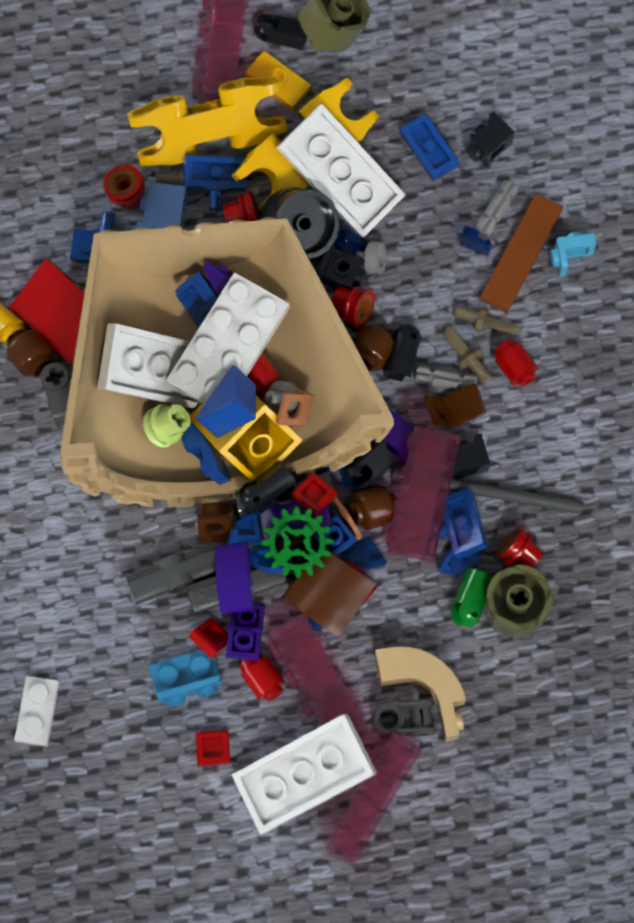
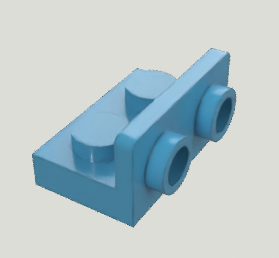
(185, 677)

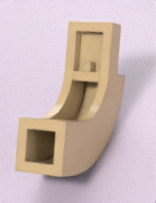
(423, 669)

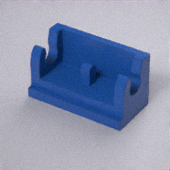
(197, 297)

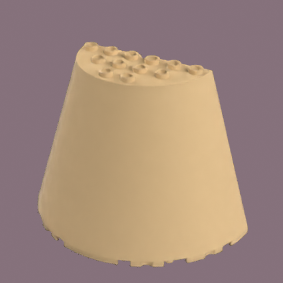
(134, 285)

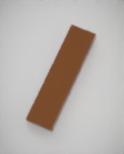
(521, 253)

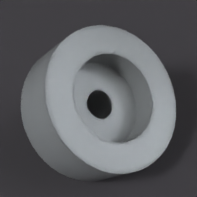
(373, 257)
(275, 393)

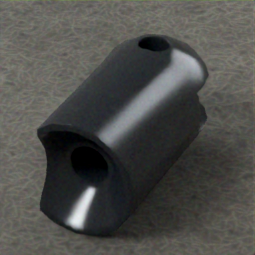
(280, 31)
(403, 353)
(371, 465)
(266, 487)

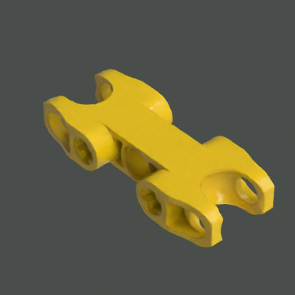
(226, 117)
(270, 161)

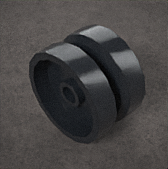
(309, 214)

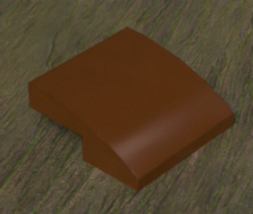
(331, 593)

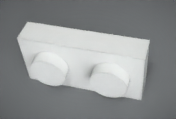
(36, 711)

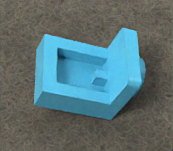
(574, 245)

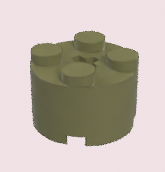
(333, 23)
(502, 592)

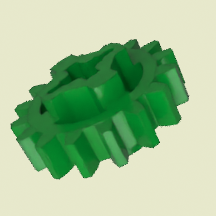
(287, 552)

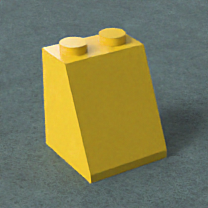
(255, 444)

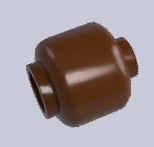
(374, 346)
(29, 352)
(372, 507)

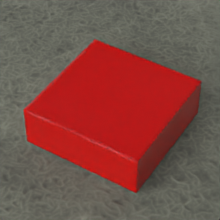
(313, 494)
(210, 637)
(213, 748)

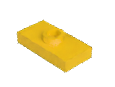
(291, 86)

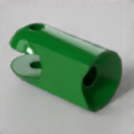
(470, 598)

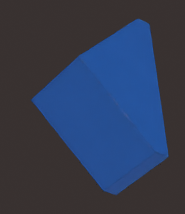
(230, 404)

